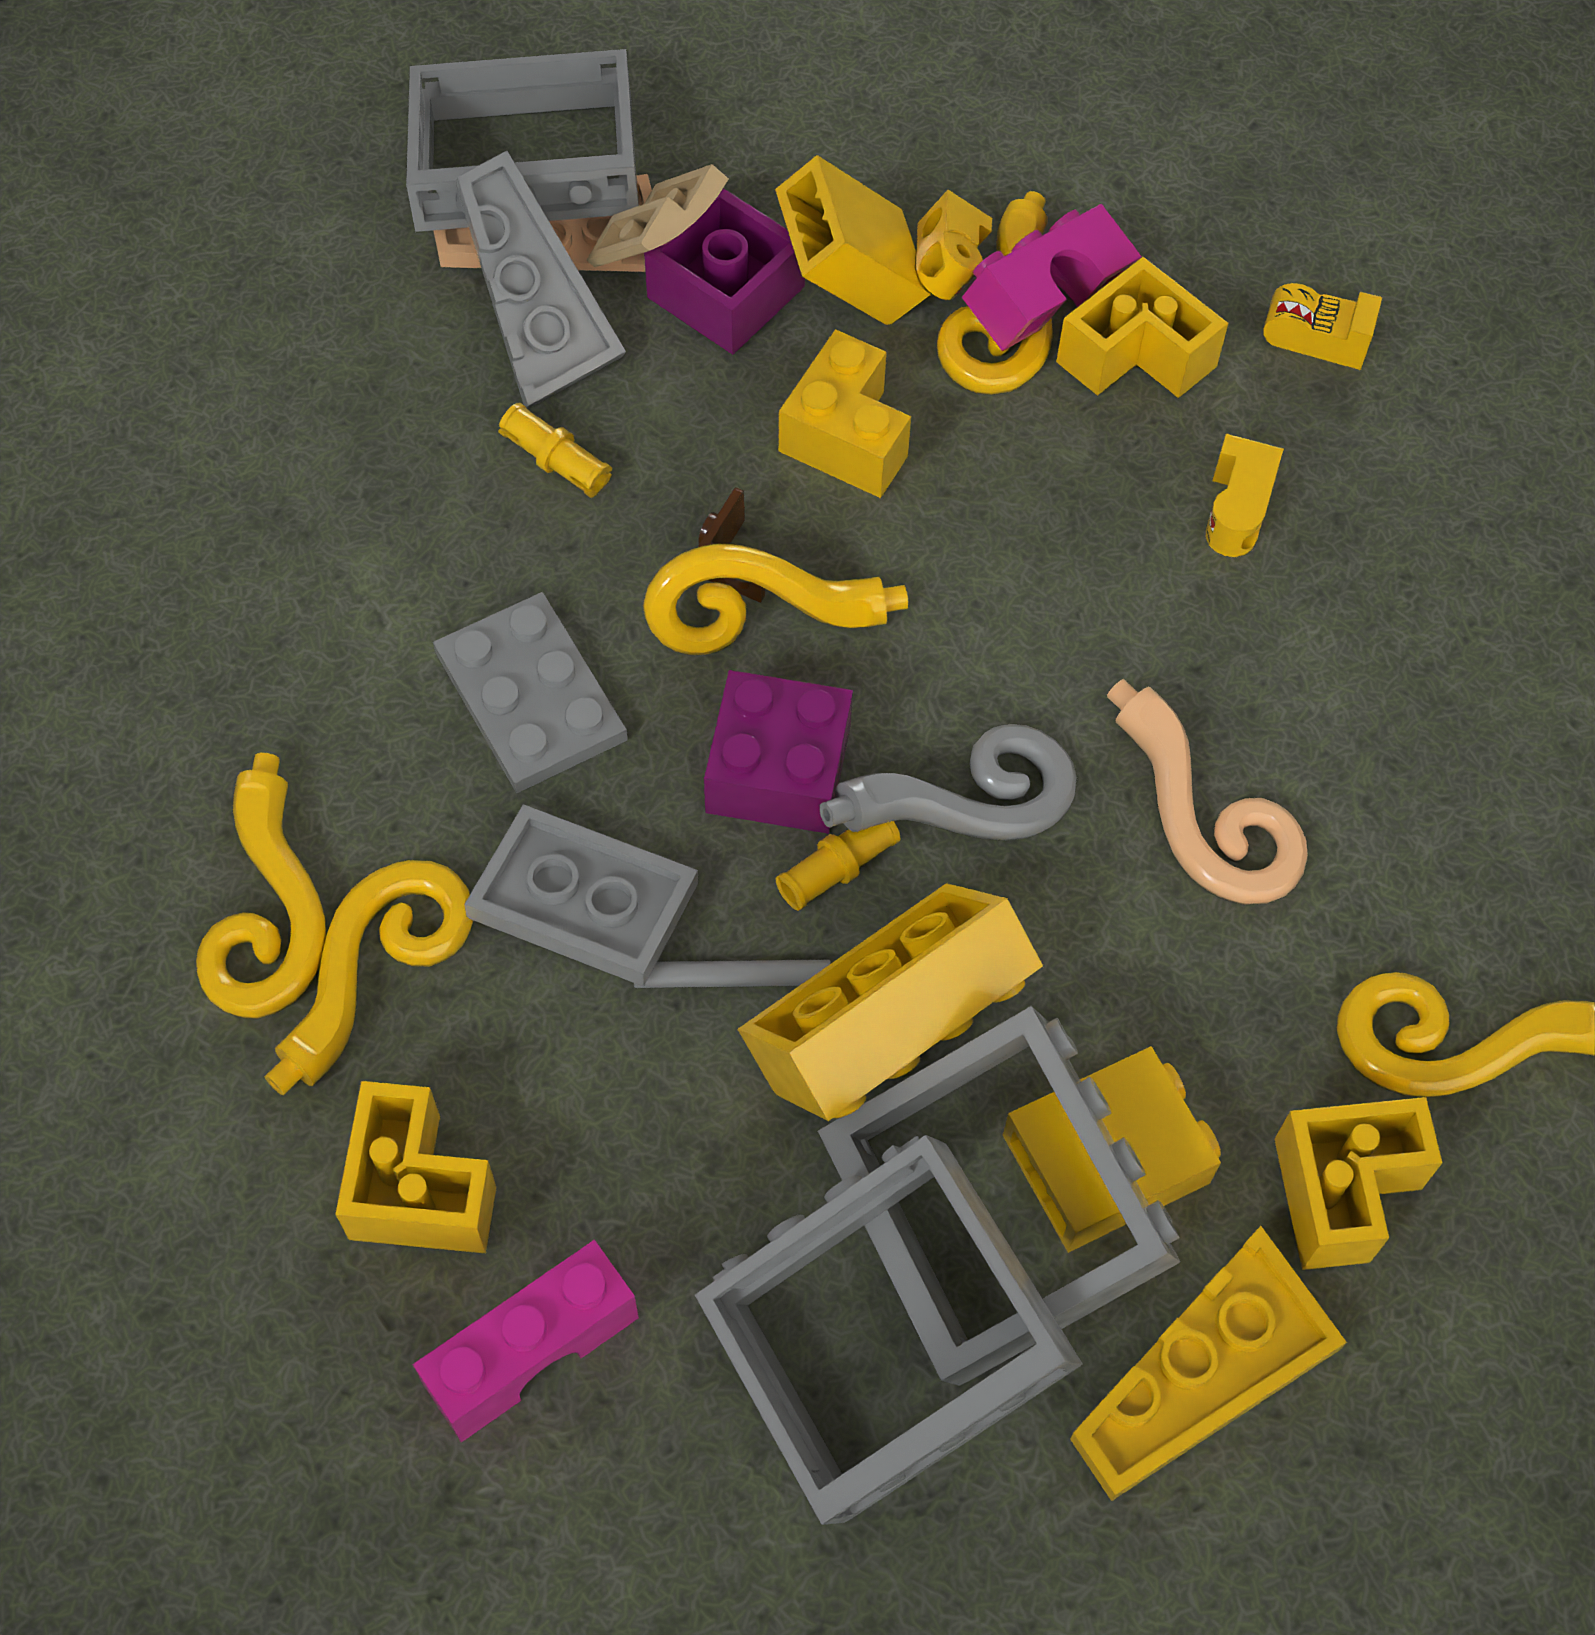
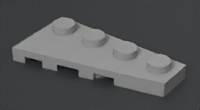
(539, 297)

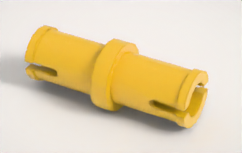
(554, 449)
(834, 862)

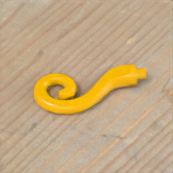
(1018, 221)
(836, 603)
(258, 821)
(327, 1027)
(1546, 1028)

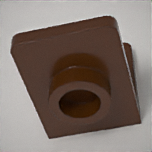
(722, 529)

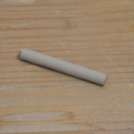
(733, 973)

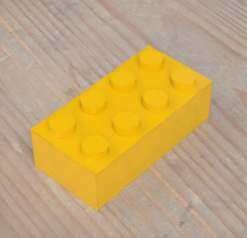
(891, 1000)

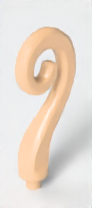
(1163, 738)

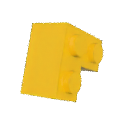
(1144, 323)
(837, 419)
(1340, 1163)
(399, 1188)

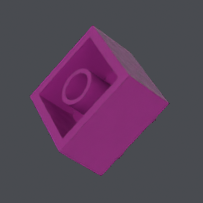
(725, 272)
(777, 750)

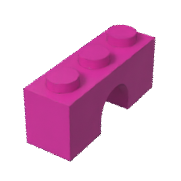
(1020, 290)
(492, 1360)

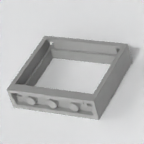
(520, 86)
(800, 1241)
(950, 1351)

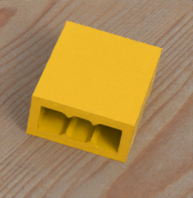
(851, 241)
(1148, 1113)

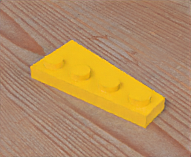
(1215, 1362)

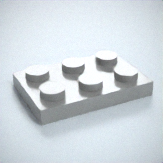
(530, 692)
(582, 894)

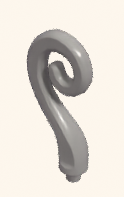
(894, 796)

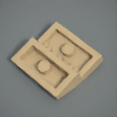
(664, 215)

